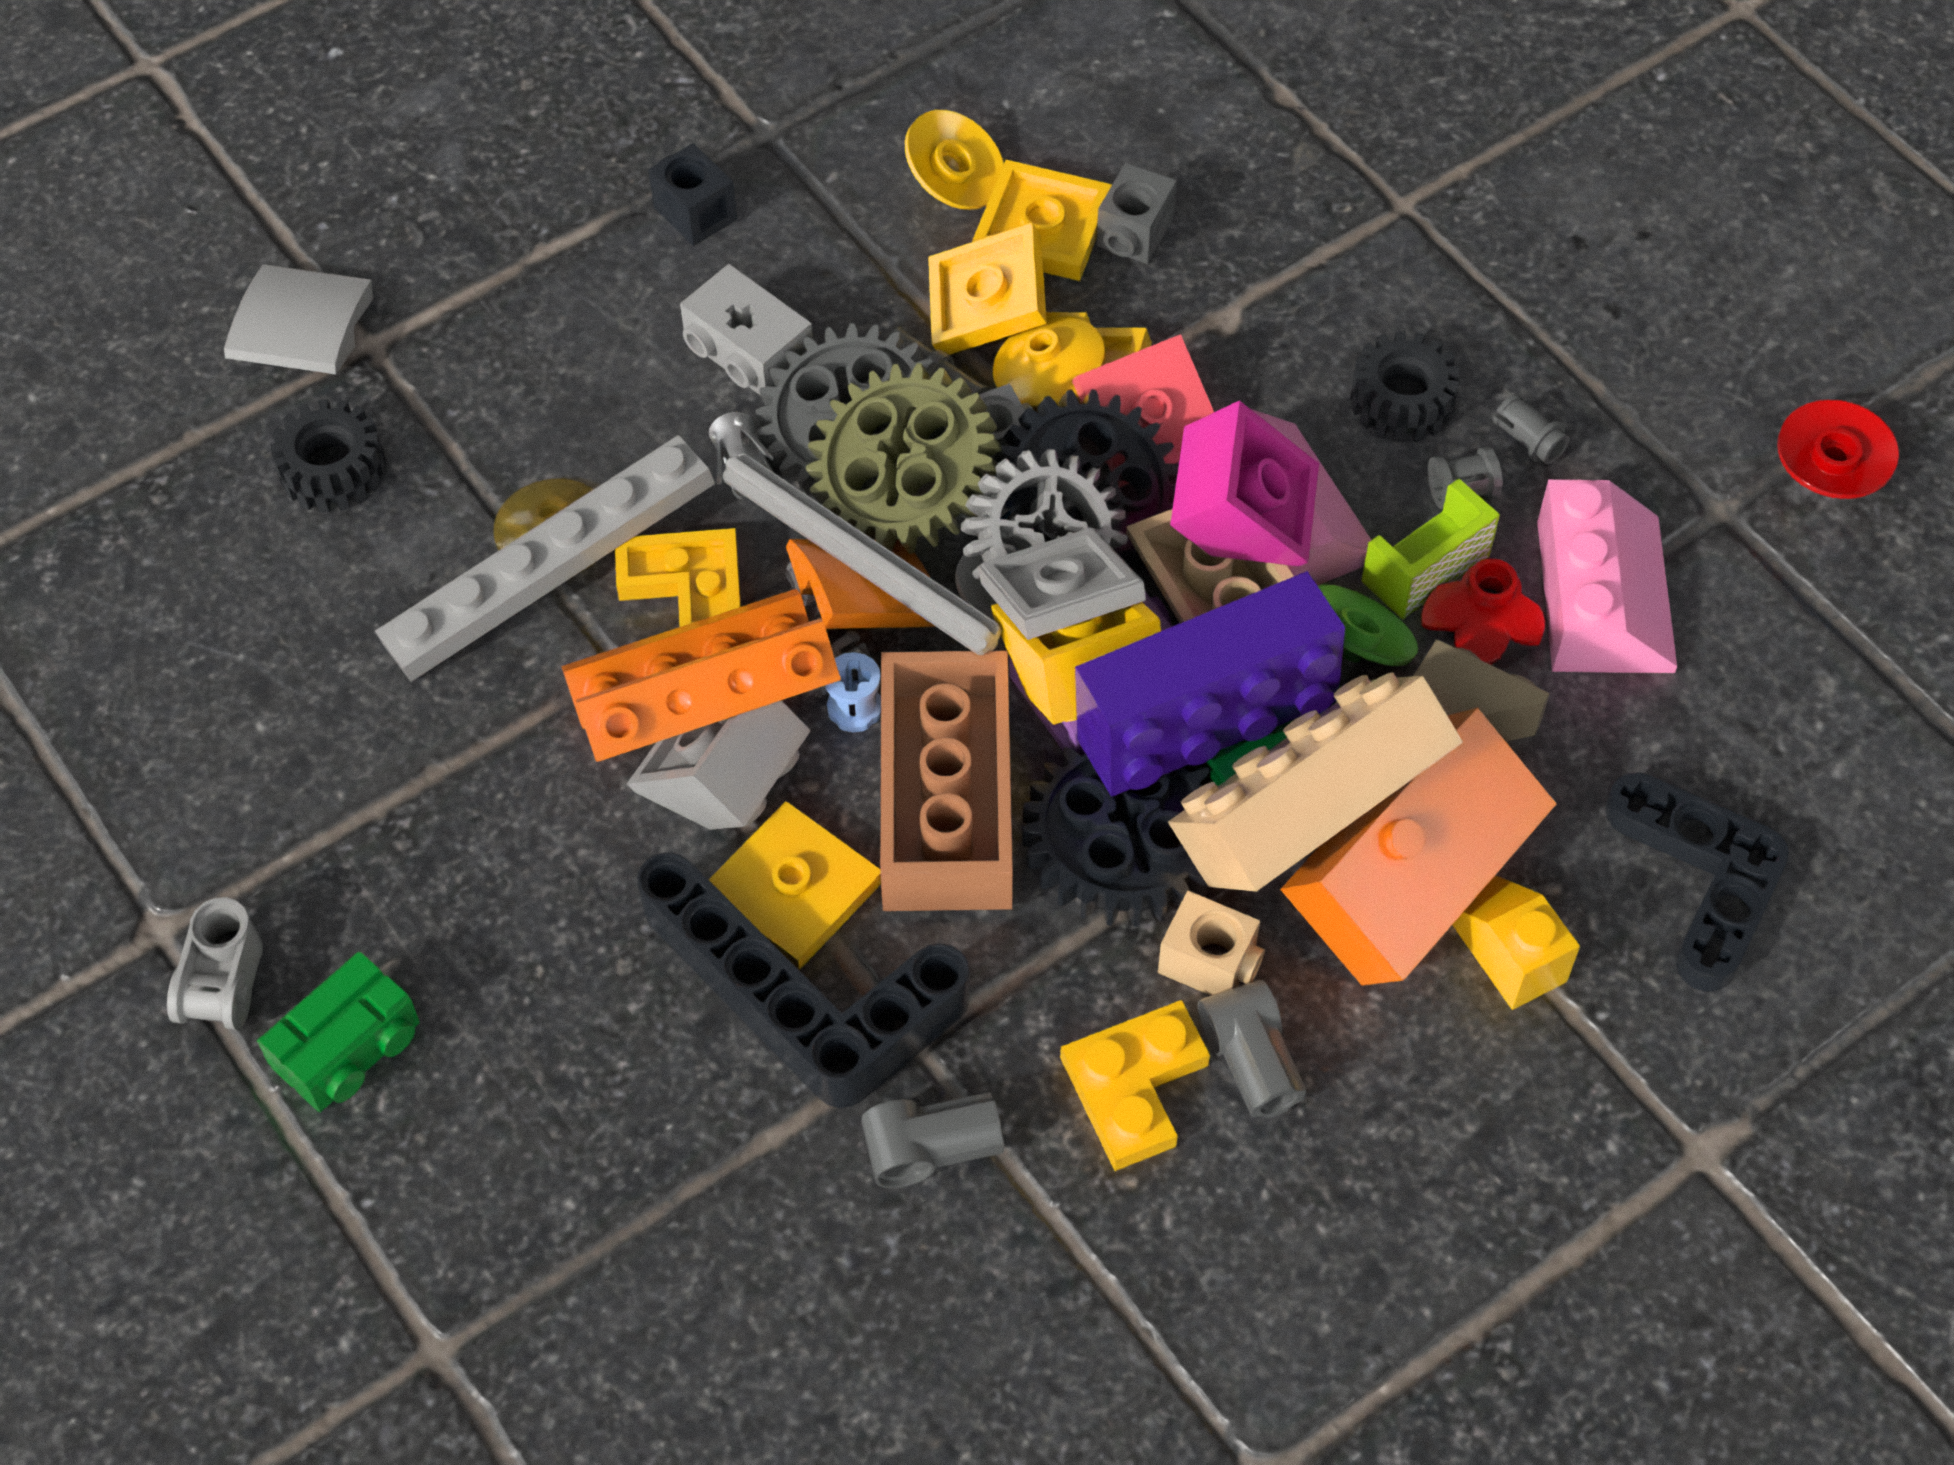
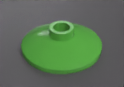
(1370, 629)

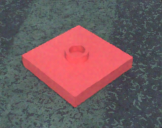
(1158, 381)

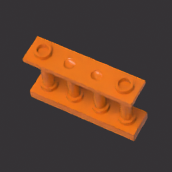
(699, 674)

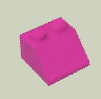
(1244, 489)

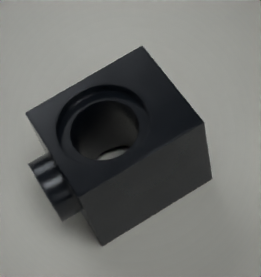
(693, 194)

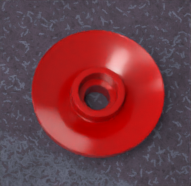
(1843, 431)

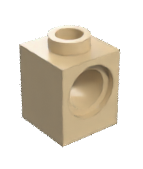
(1205, 923)

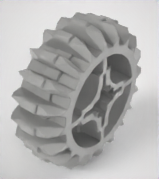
(1047, 507)

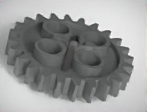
(791, 419)

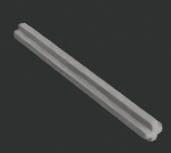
(863, 554)

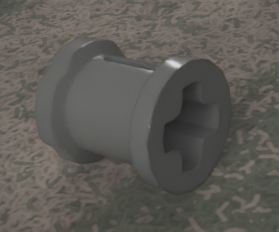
(1483, 467)

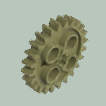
(952, 460)

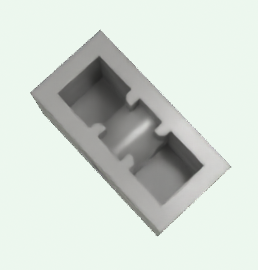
(742, 328)

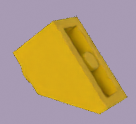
(1517, 941)

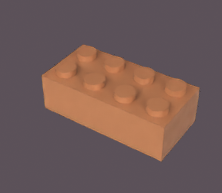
(945, 781)

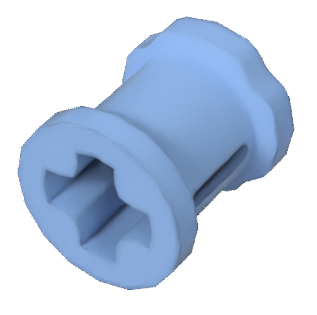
(861, 693)

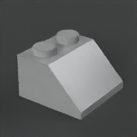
(724, 768)

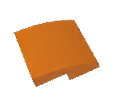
(844, 595)

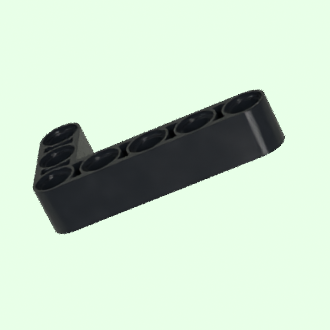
(790, 994)

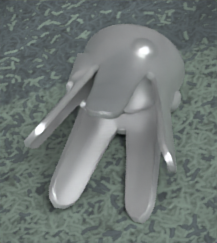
(734, 435)

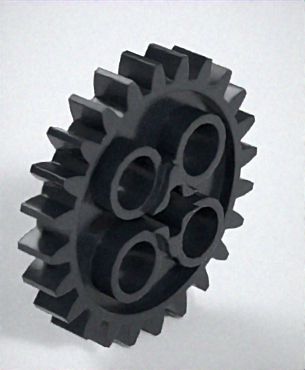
(1113, 433)
(1071, 843)

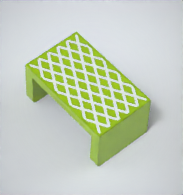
(1433, 553)

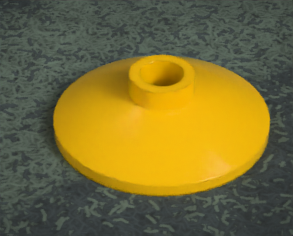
(953, 158)
(1048, 358)

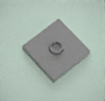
(1061, 583)

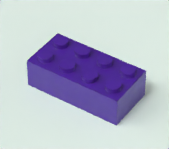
(1208, 683)

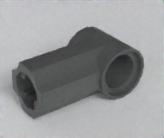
(1248, 1031)
(913, 1140)

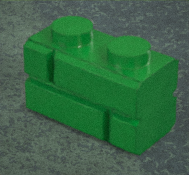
(340, 1033)

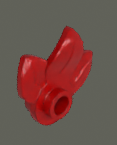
(1482, 619)

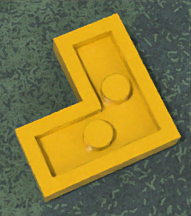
(689, 565)
(1118, 1077)

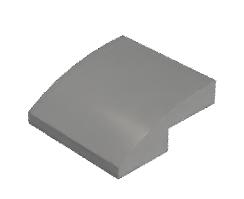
(298, 319)

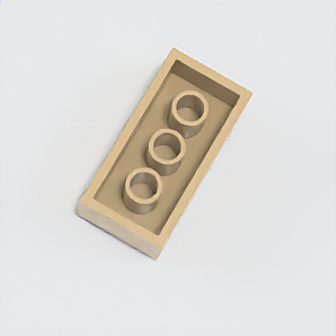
(1313, 780)

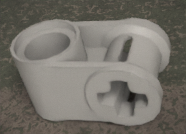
(214, 978)

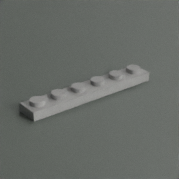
(544, 557)

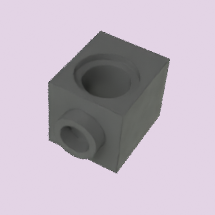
(1136, 213)

